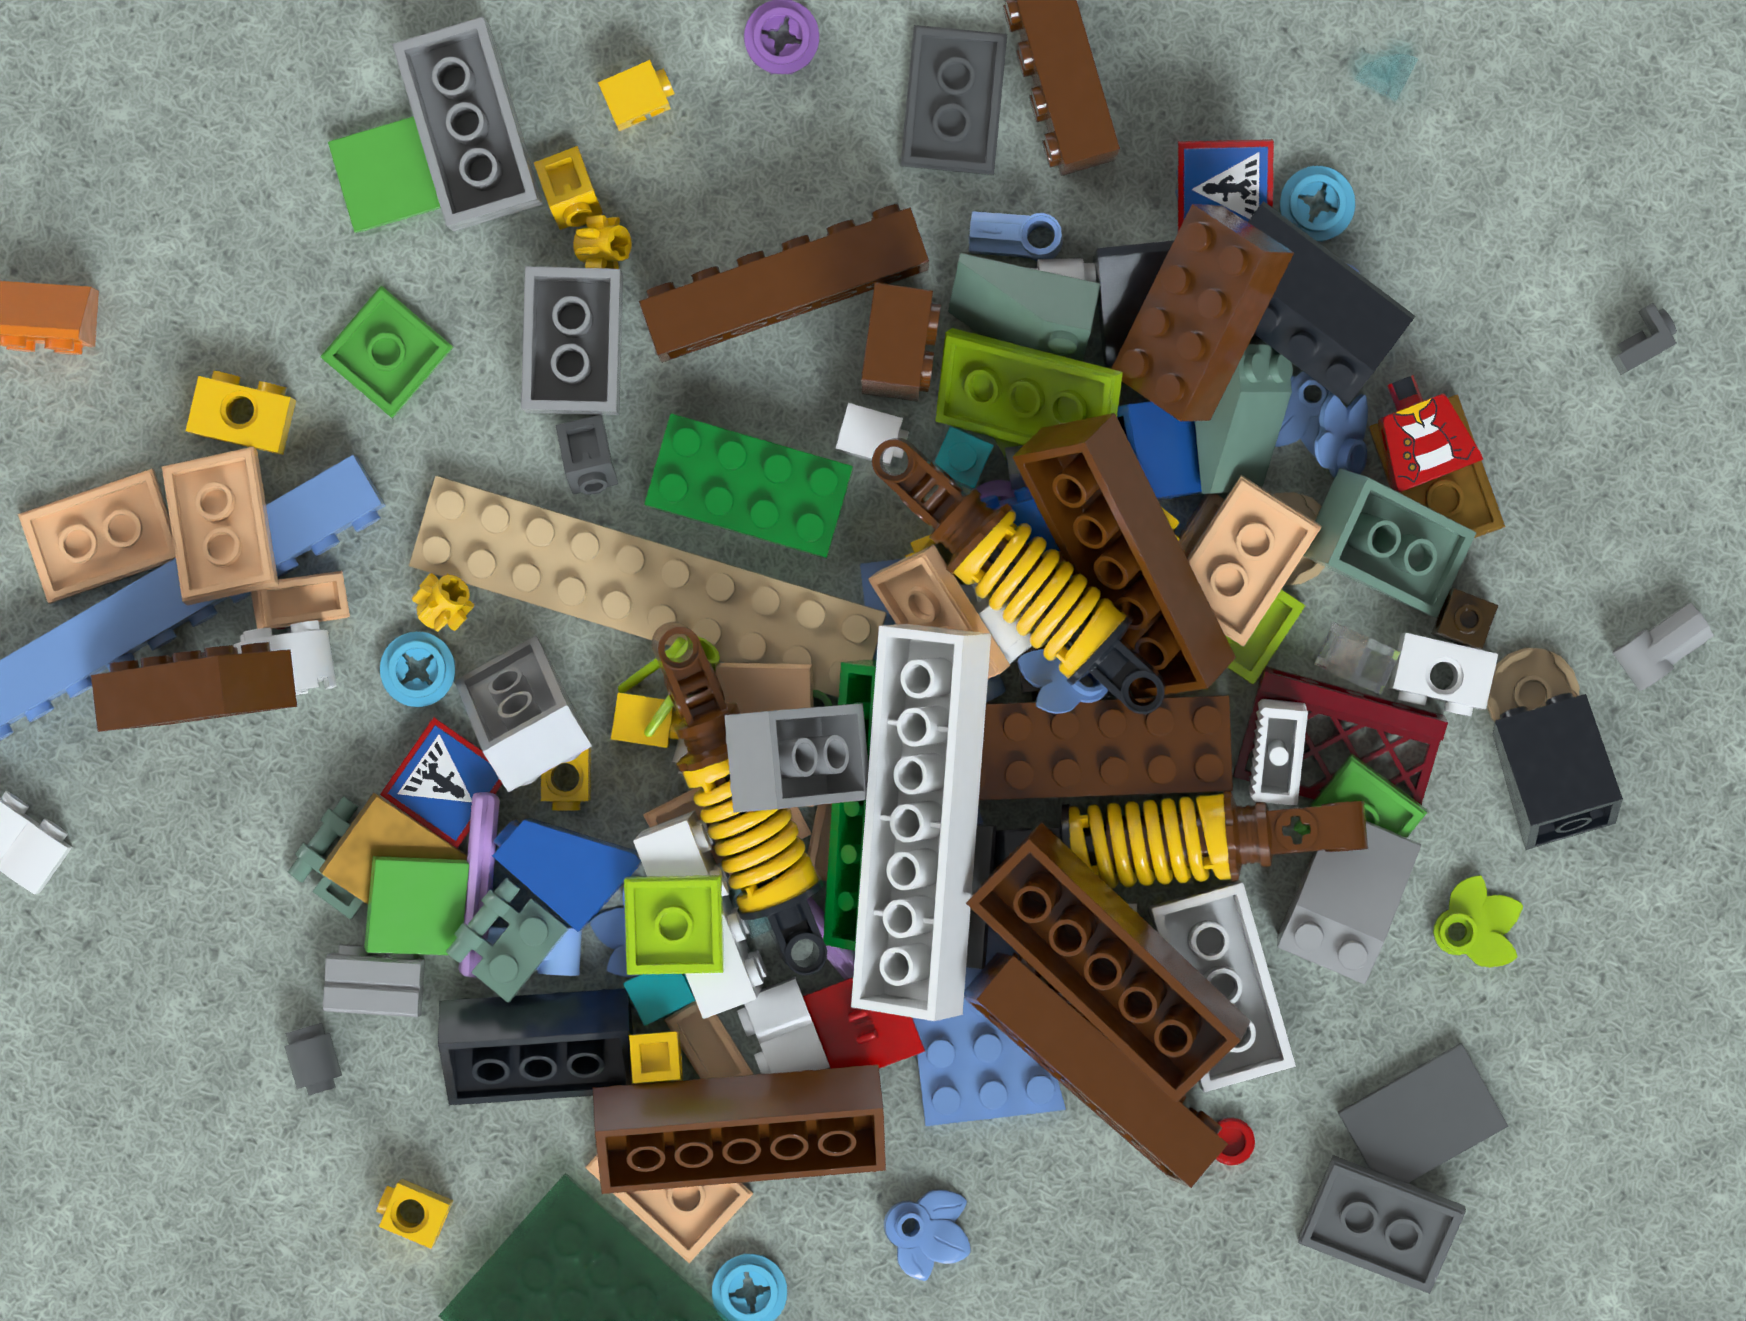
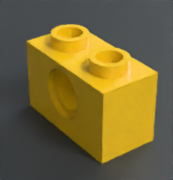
(212, 416)

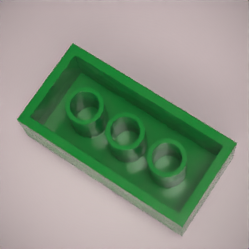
(748, 486)

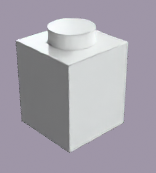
(866, 429)

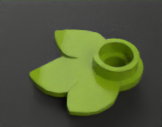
(1484, 923)

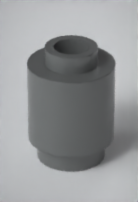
(312, 1059)

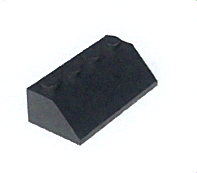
(1326, 312)
(535, 1045)

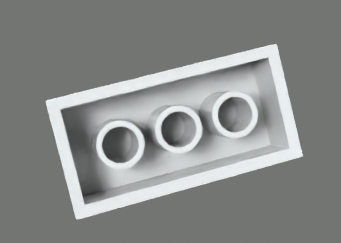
(683, 849)
(1222, 942)

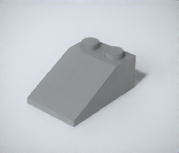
(522, 714)
(1349, 903)

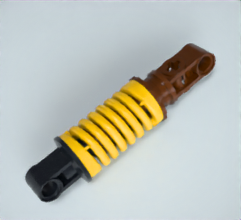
(988, 549)
(1193, 842)
(756, 845)

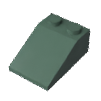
(1024, 305)
(1245, 422)
(1389, 542)

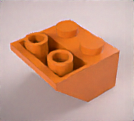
(48, 315)

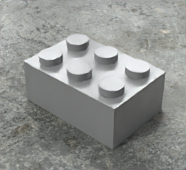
(572, 340)
(797, 757)

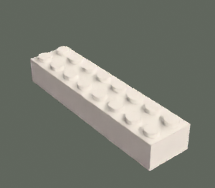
(920, 821)

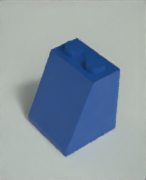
(1163, 448)
(565, 867)

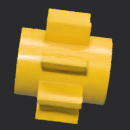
(602, 242)
(443, 602)

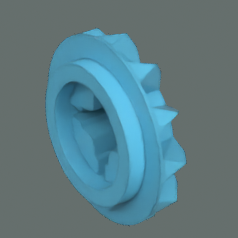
(1338, 195)
(395, 667)
(764, 1273)

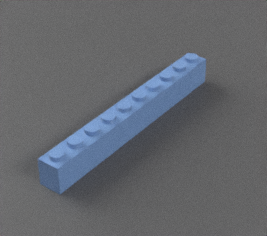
(153, 604)

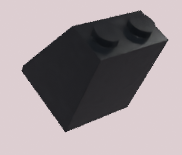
(1125, 281)
(1556, 770)

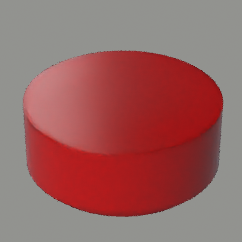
(1239, 1140)

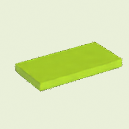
(1018, 389)

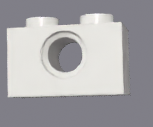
(1471, 670)

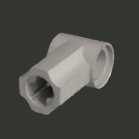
(1656, 650)

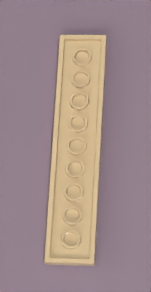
(638, 583)

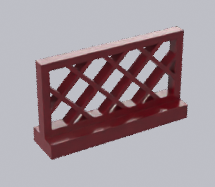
(1353, 707)

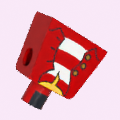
(1423, 437)

